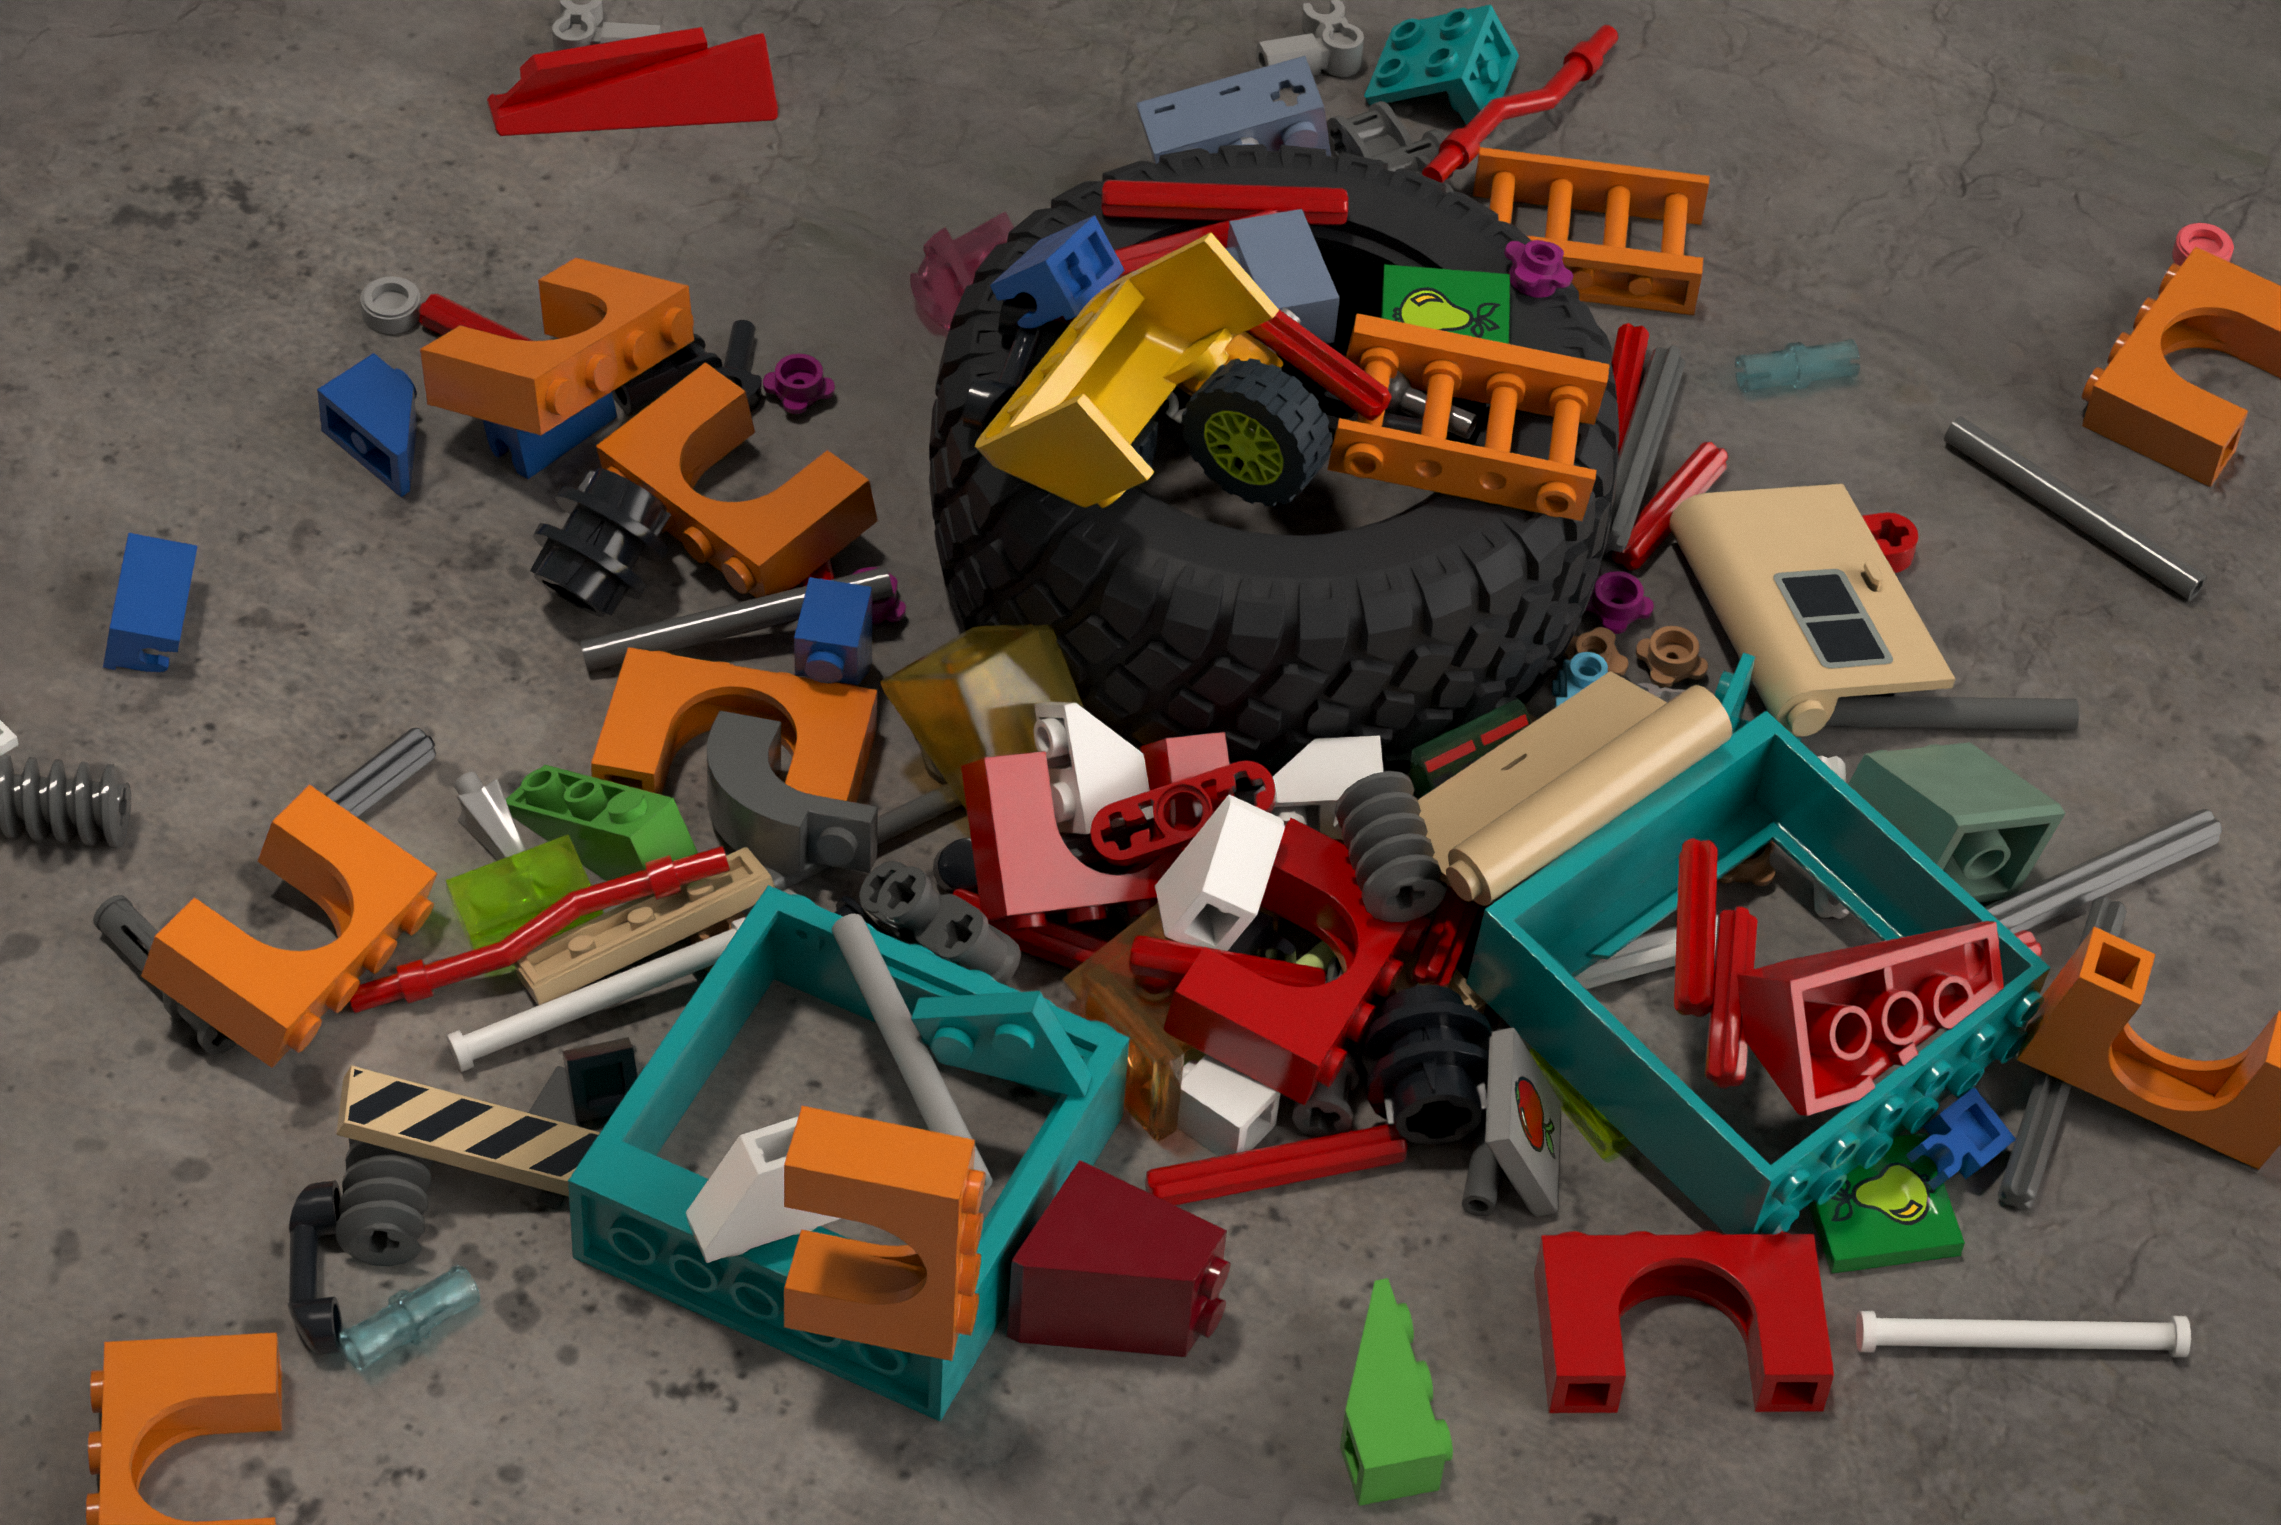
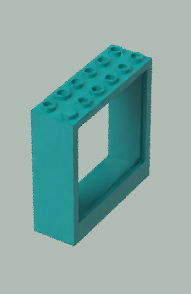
(1626, 882)
(634, 1205)

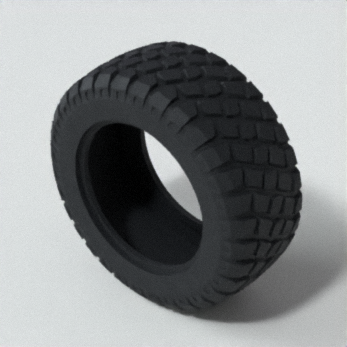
(1272, 633)

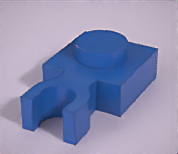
(1963, 1138)

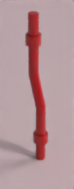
(1464, 143)
(417, 980)

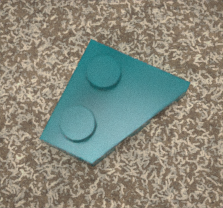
(1003, 1037)

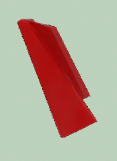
(640, 85)

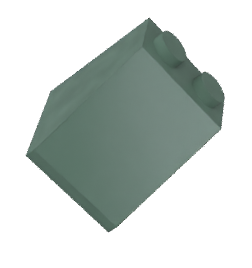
(1962, 813)

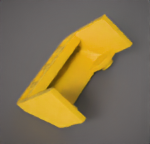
(1116, 367)

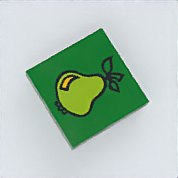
(1448, 300)
(1888, 1214)

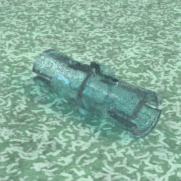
(1797, 365)
(409, 1317)

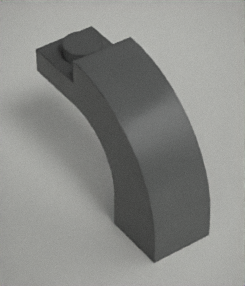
(770, 817)

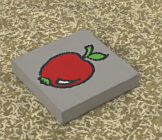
(1523, 1122)

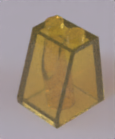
(980, 694)

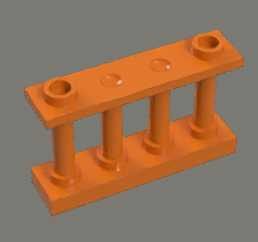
(1607, 271)
(1482, 372)

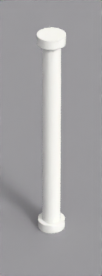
(588, 999)
(2169, 1336)

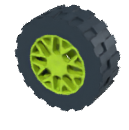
(1257, 432)

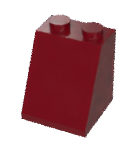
(1117, 1271)

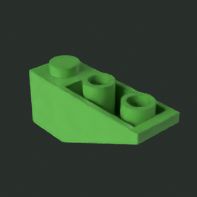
(607, 822)
(1388, 1425)

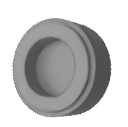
(390, 305)

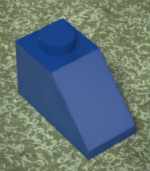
(373, 419)
(834, 632)

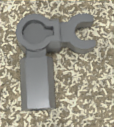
(579, 27)
(1328, 45)

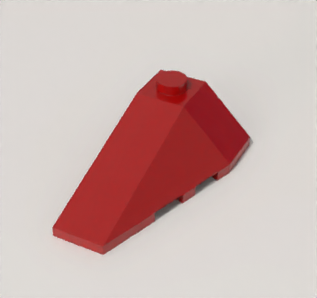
(1853, 1012)

